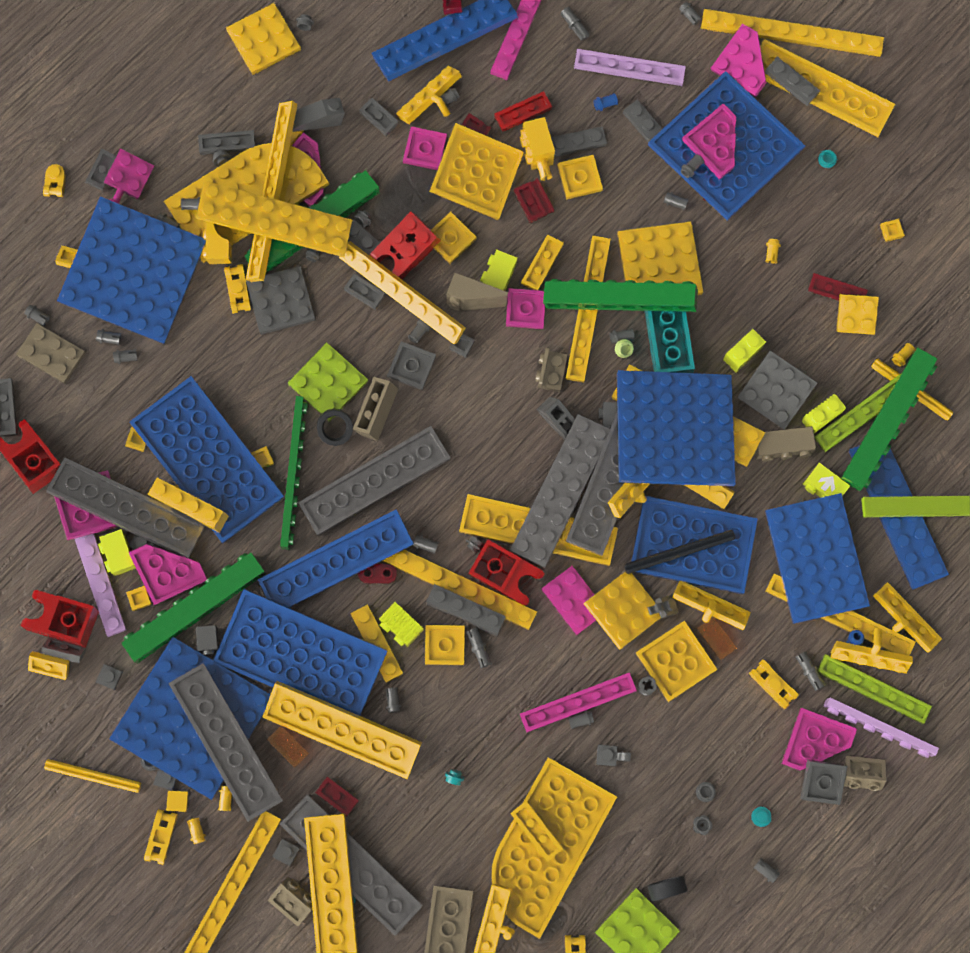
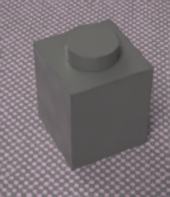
(207, 639)

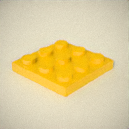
(263, 38)
(622, 609)
(676, 661)

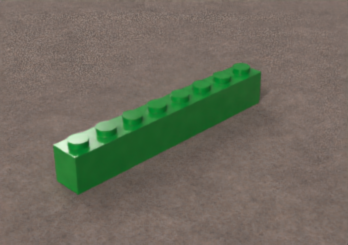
(341, 203)
(620, 295)
(888, 419)
(193, 608)

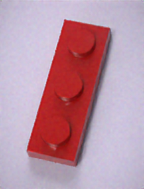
(523, 111)

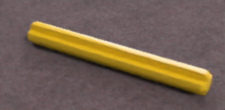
(924, 398)
(92, 775)

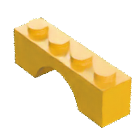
(217, 249)
(188, 504)

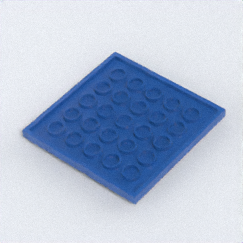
(760, 150)
(132, 270)
(675, 428)
(161, 731)

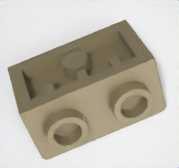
(552, 370)
(865, 773)
(292, 901)

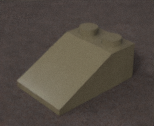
(473, 295)

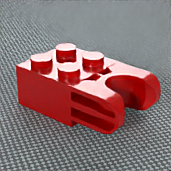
(401, 249)
(26, 454)
(510, 571)
(56, 619)

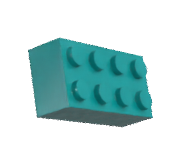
(669, 341)

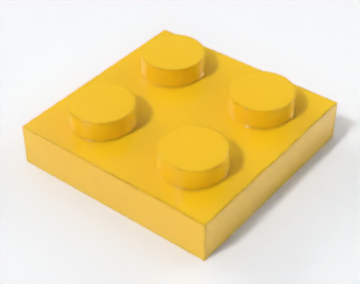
(580, 177)
(454, 237)
(857, 314)
(444, 645)

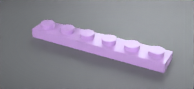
(629, 67)
(100, 585)
(872, 725)

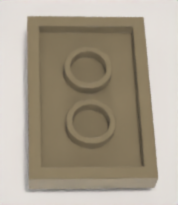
(50, 353)

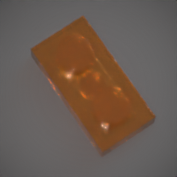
(717, 638)
(288, 746)

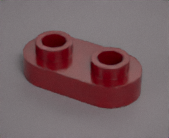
(377, 574)

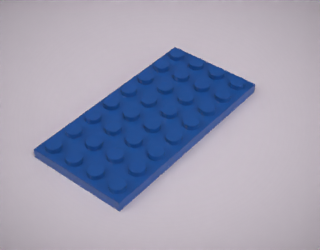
(206, 456)
(297, 650)

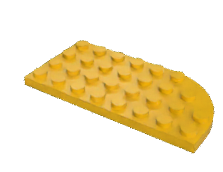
(248, 173)
(573, 814)

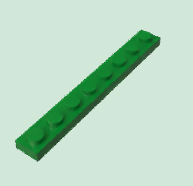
(293, 481)

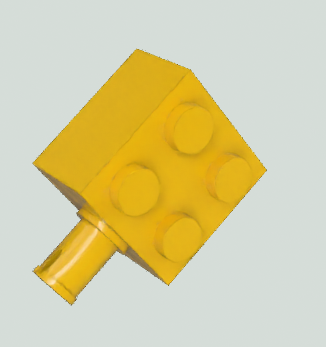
(538, 146)

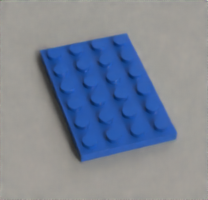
(673, 524)
(817, 558)

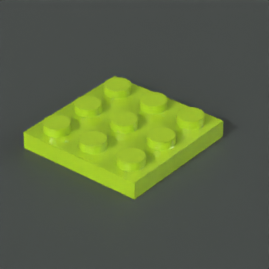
(328, 380)
(637, 927)

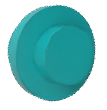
(827, 159)
(454, 777)
(761, 816)

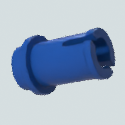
(604, 102)
(855, 637)

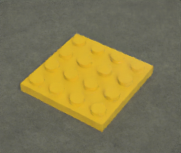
(476, 171)
(660, 254)

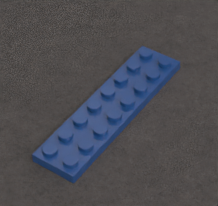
(442, 36)
(906, 534)
(337, 561)

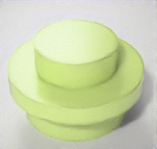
(624, 348)

